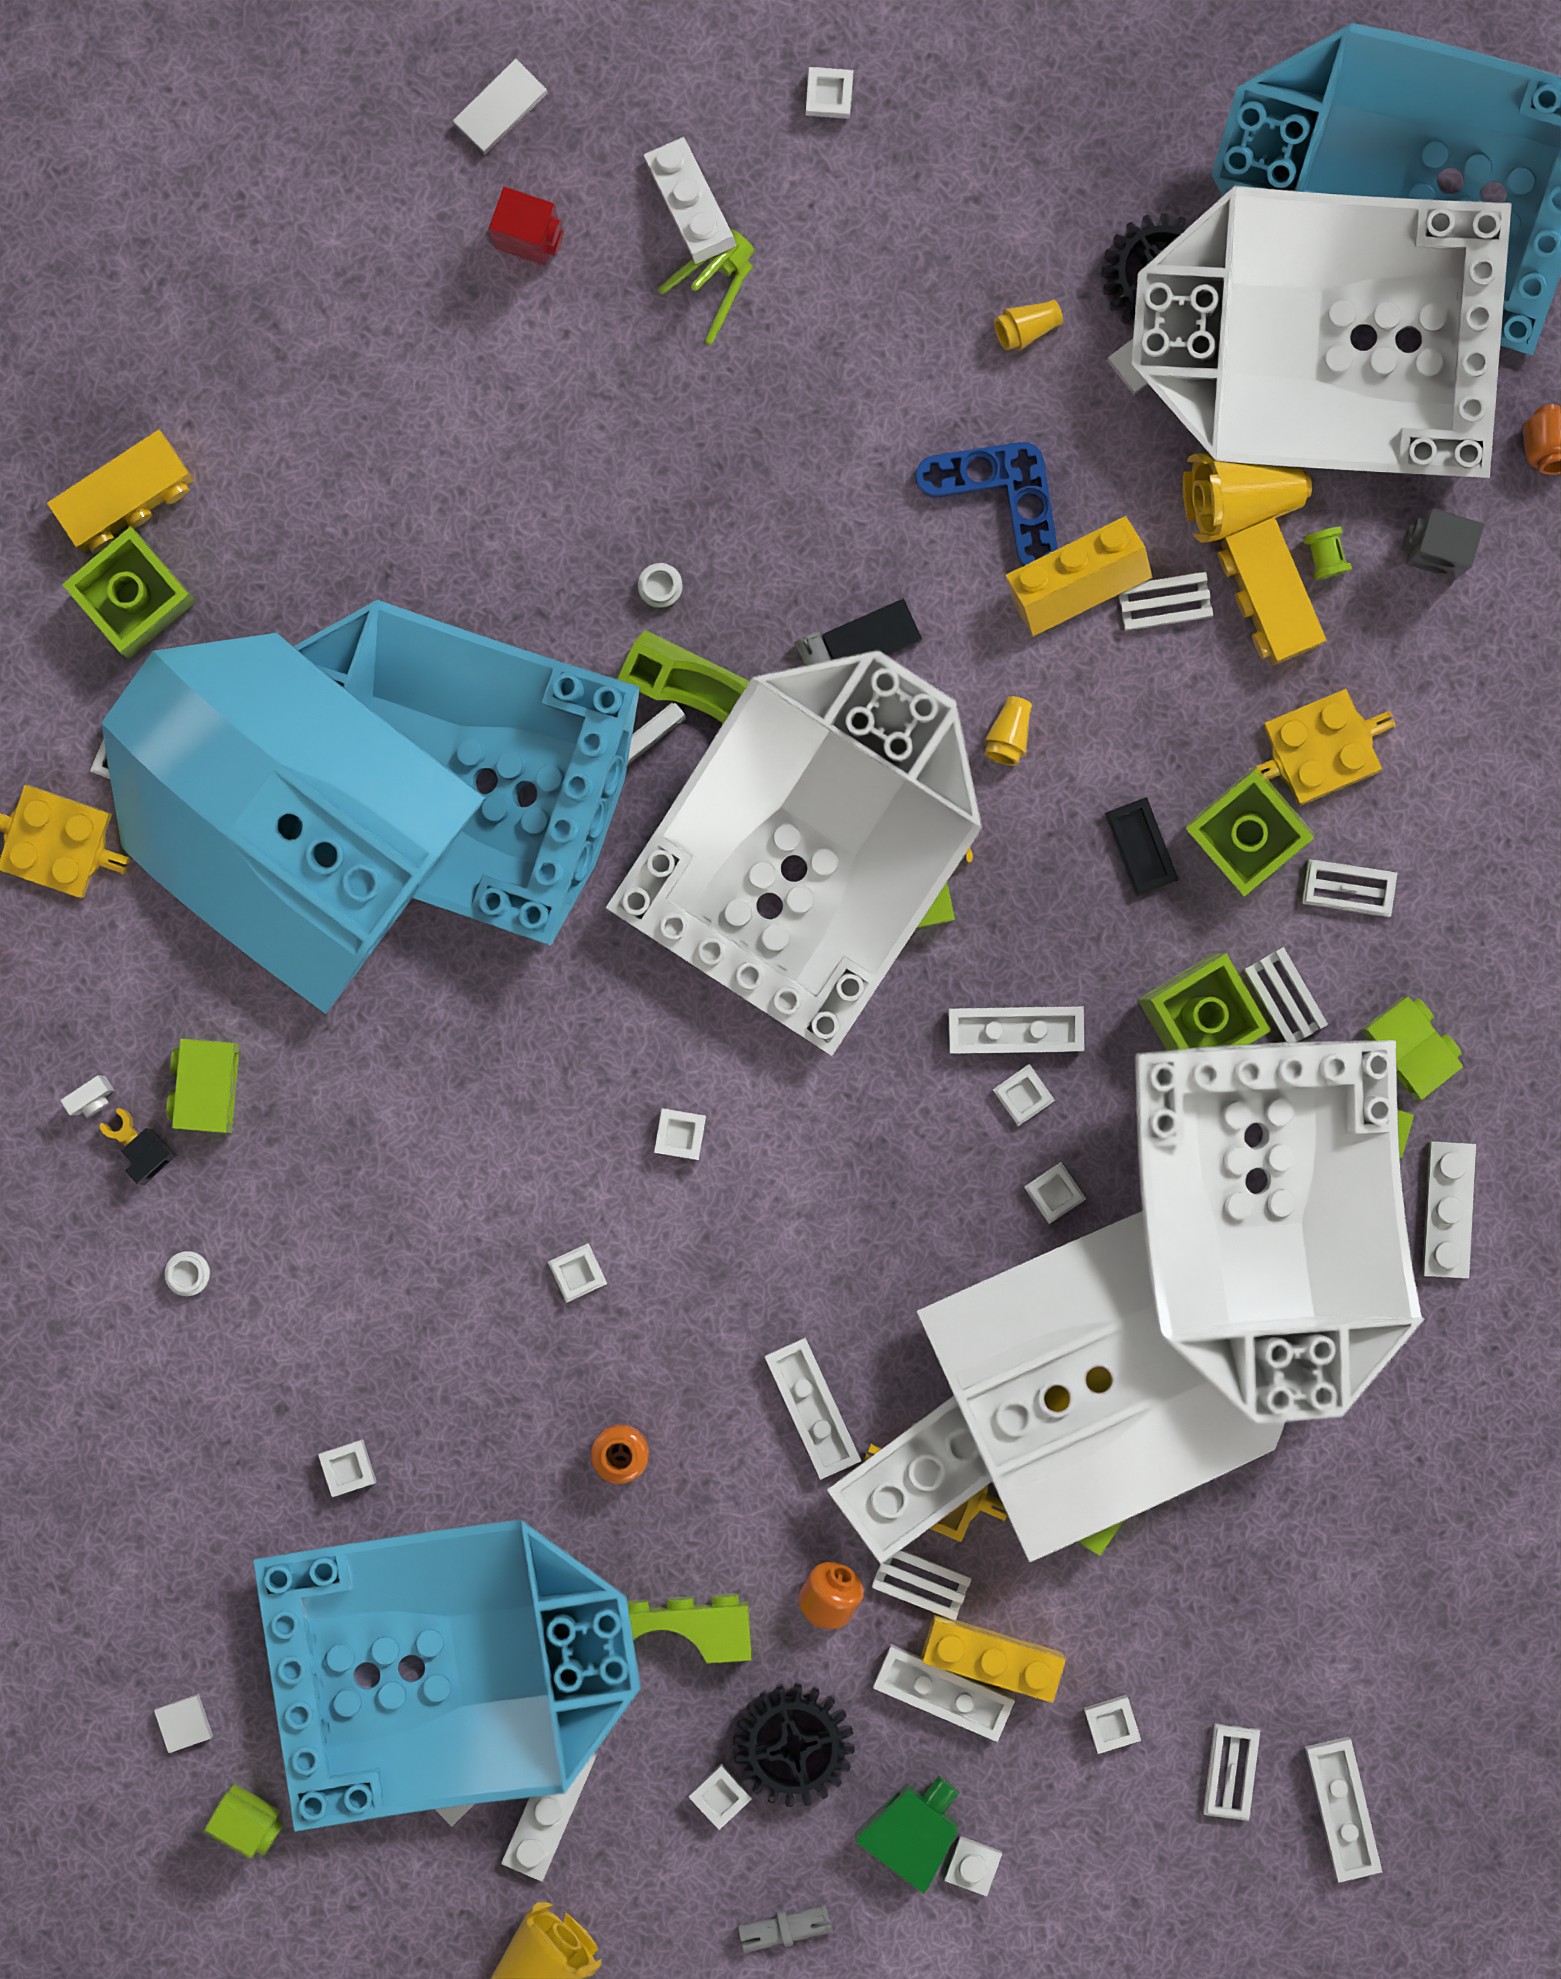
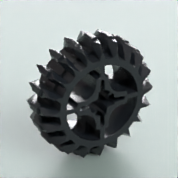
(1138, 241)
(774, 1751)

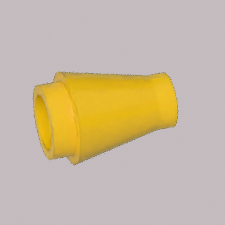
(1027, 323)
(1009, 733)

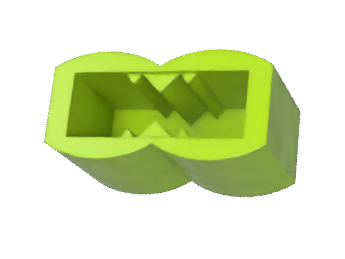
(1422, 1055)
(245, 1822)

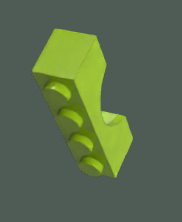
(681, 676)
(716, 1628)

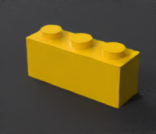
(122, 493)
(1079, 576)
(1271, 592)
(993, 1658)

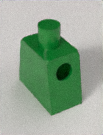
(912, 1832)

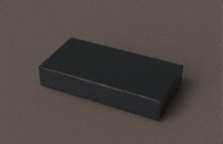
(881, 630)
(1141, 846)

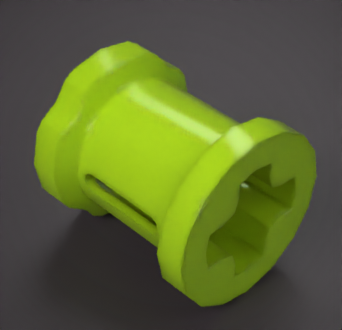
(1327, 553)

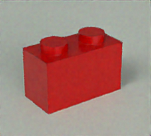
(526, 226)

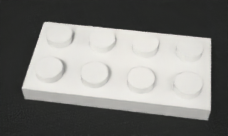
(912, 1481)

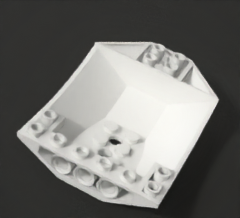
(1256, 315)
(828, 765)
(1292, 1288)
(1109, 1451)

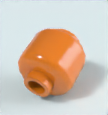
(1543, 439)
(605, 1461)
(830, 1595)

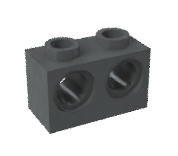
(1442, 543)

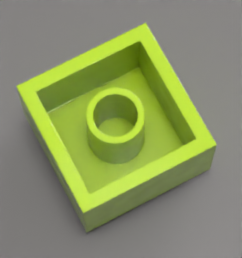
(129, 593)
(1250, 831)
(1204, 1007)

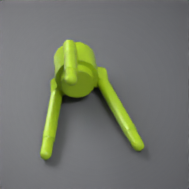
(726, 262)

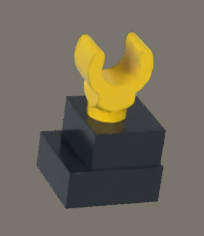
(144, 1150)

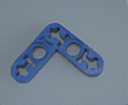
(1002, 477)

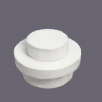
(660, 585)
(187, 1273)

